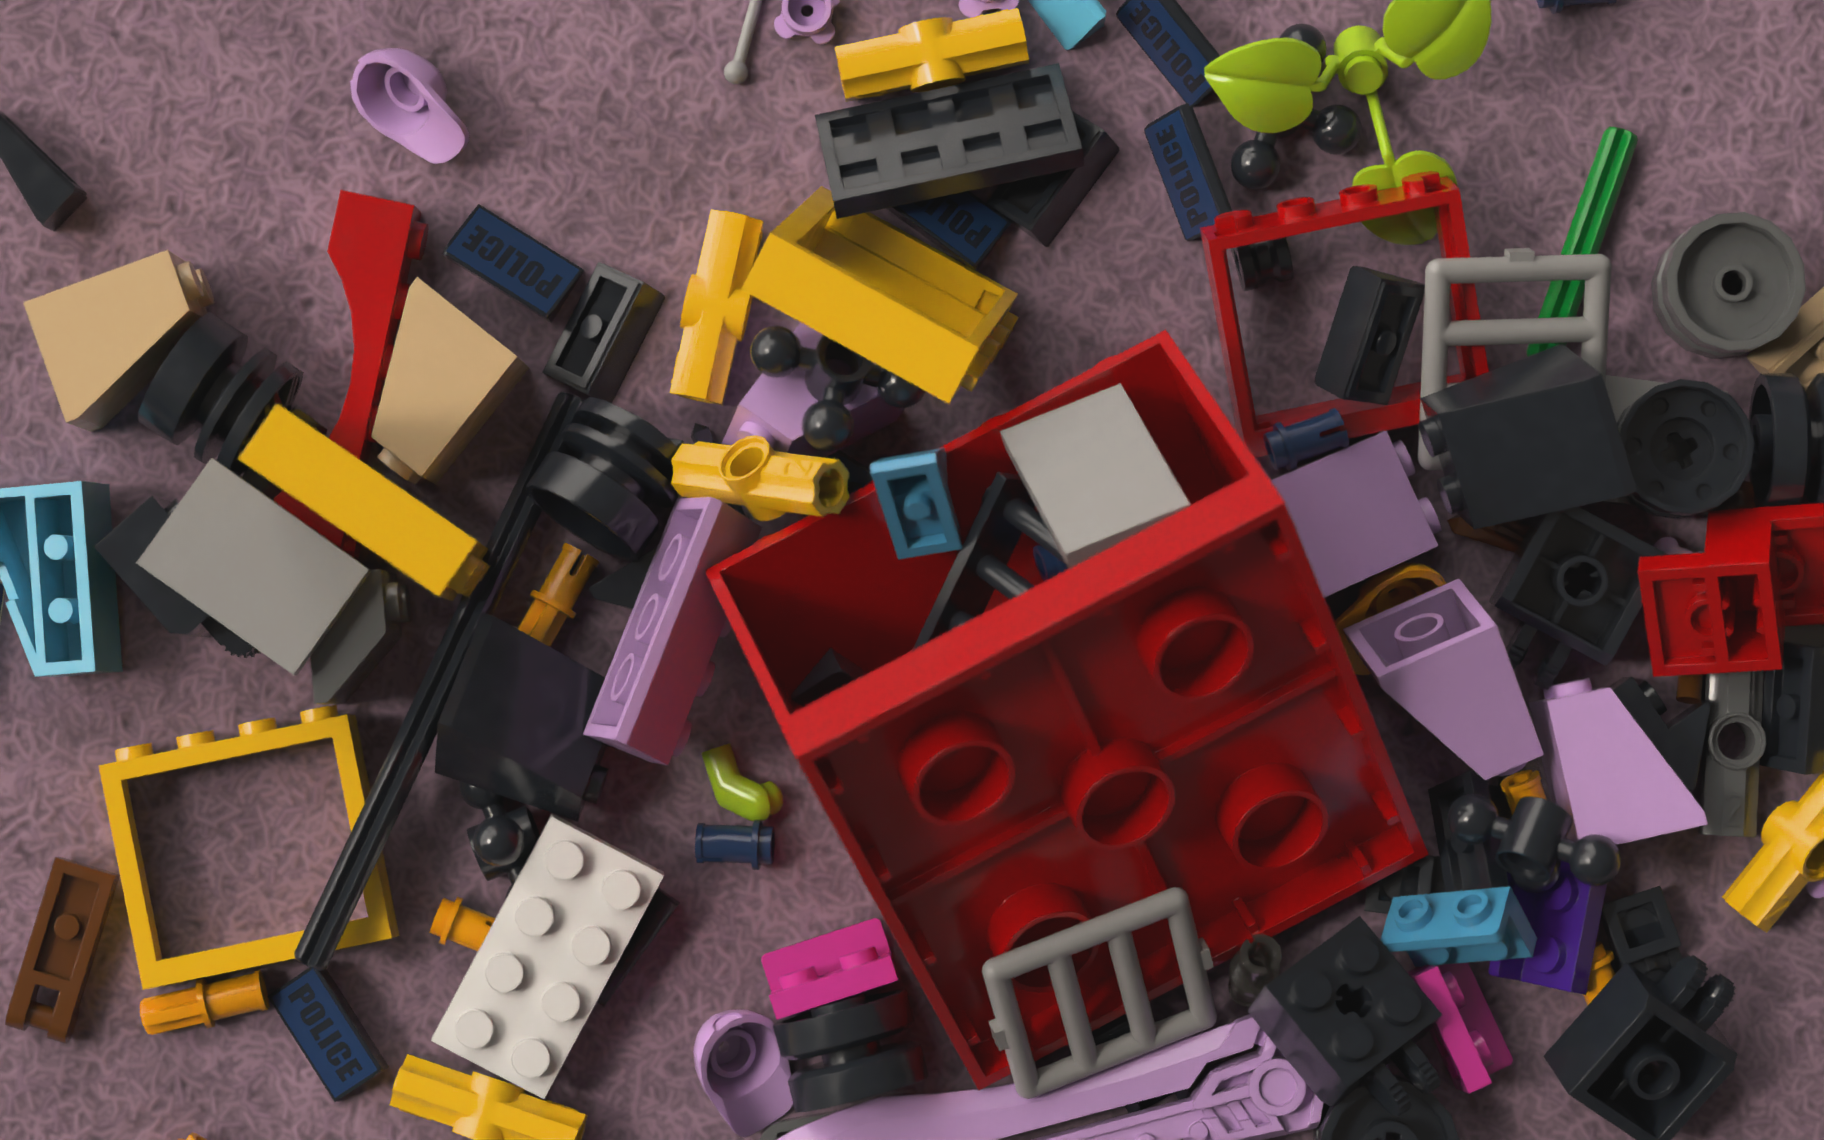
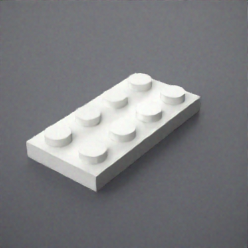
(547, 956)

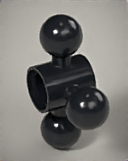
(1334, 129)
(828, 422)
(503, 838)
(1534, 842)

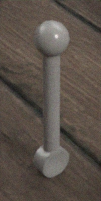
(736, 70)

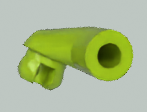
(737, 792)

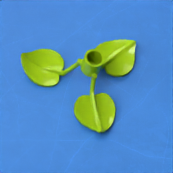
(1272, 82)

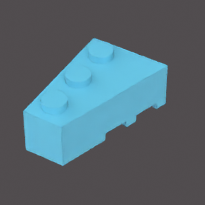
(57, 580)

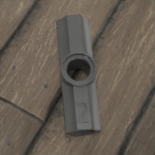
(1728, 784)

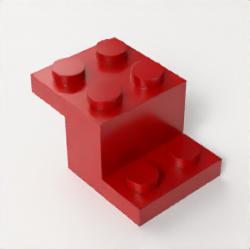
(1735, 599)

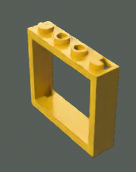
(884, 295)
(366, 505)
(203, 749)

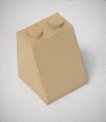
(115, 332)
(439, 386)

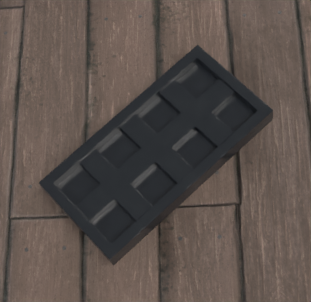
(949, 140)

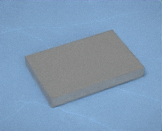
(1093, 473)
(254, 566)

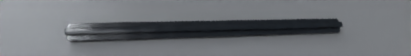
(422, 719)

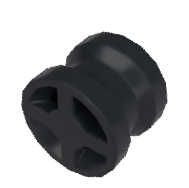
(1263, 262)

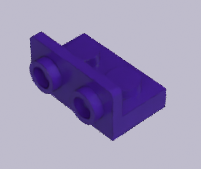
(1566, 934)

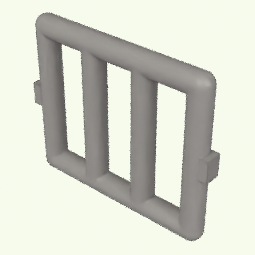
(1515, 266)
(1056, 953)

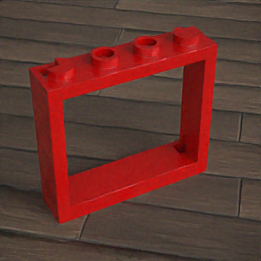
(1304, 216)

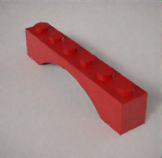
(373, 256)

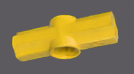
(932, 54)
(716, 307)
(760, 478)
(1785, 862)
(481, 1105)

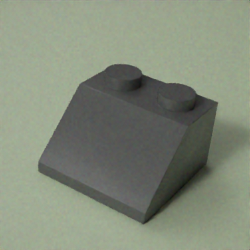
(360, 638)

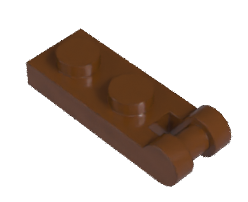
(62, 947)

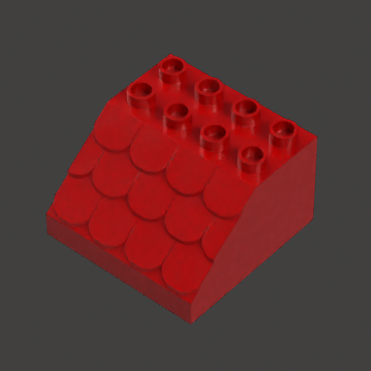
(1088, 739)

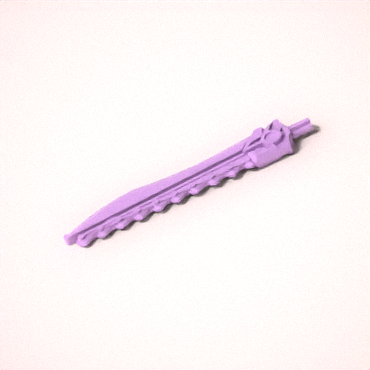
(1234, 1100)

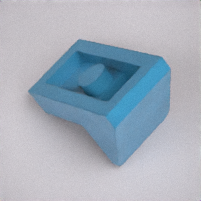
(917, 503)

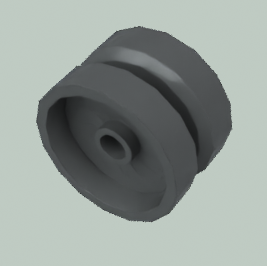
(1755, 258)

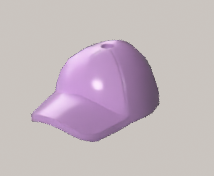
(415, 121)
(753, 1084)

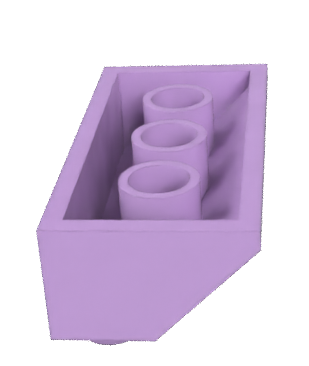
(670, 634)

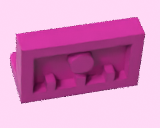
(829, 967)
(1466, 1030)

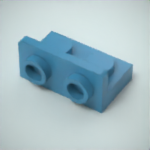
(1459, 927)

